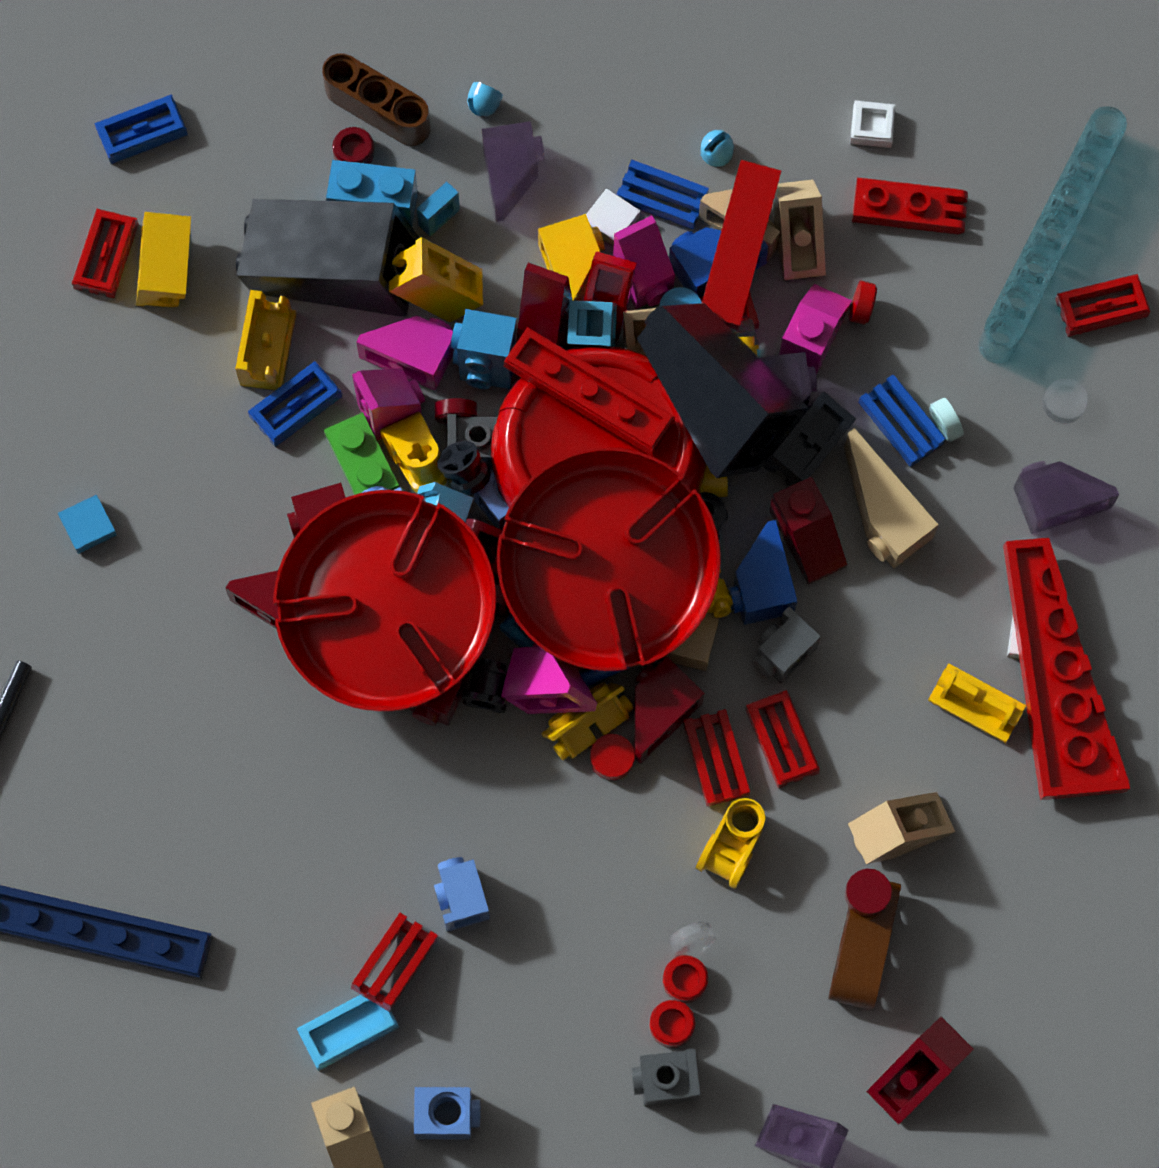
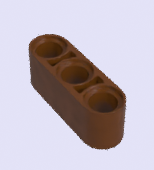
(368, 83)
(863, 955)

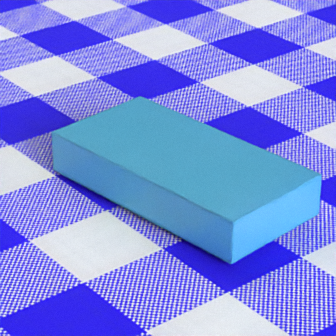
(345, 1030)

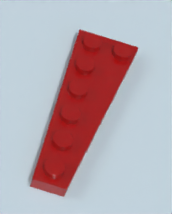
(1063, 707)

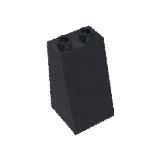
(326, 252)
(719, 388)

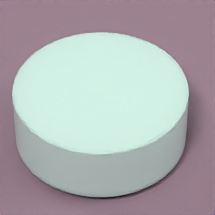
(946, 419)

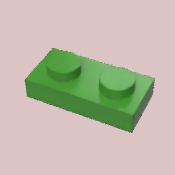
(360, 455)

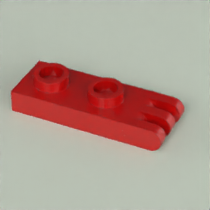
(909, 206)

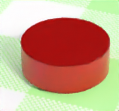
(863, 302)
(612, 757)
(685, 979)
(672, 1023)

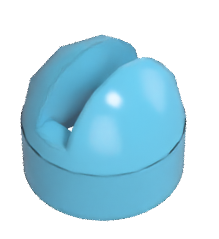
(483, 99)
(722, 153)

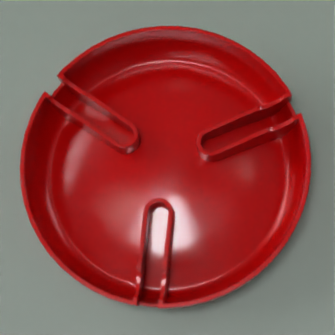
(539, 428)
(608, 559)
(384, 600)

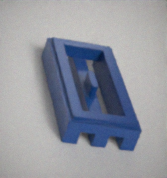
(142, 135)
(666, 180)
(913, 409)
(304, 416)

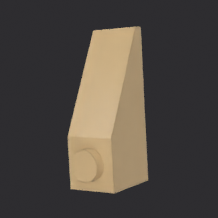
(889, 511)

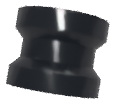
(464, 467)

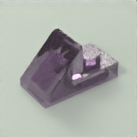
(801, 1138)

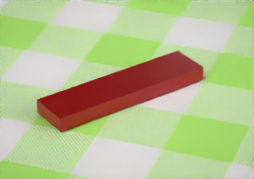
(740, 241)
(589, 391)

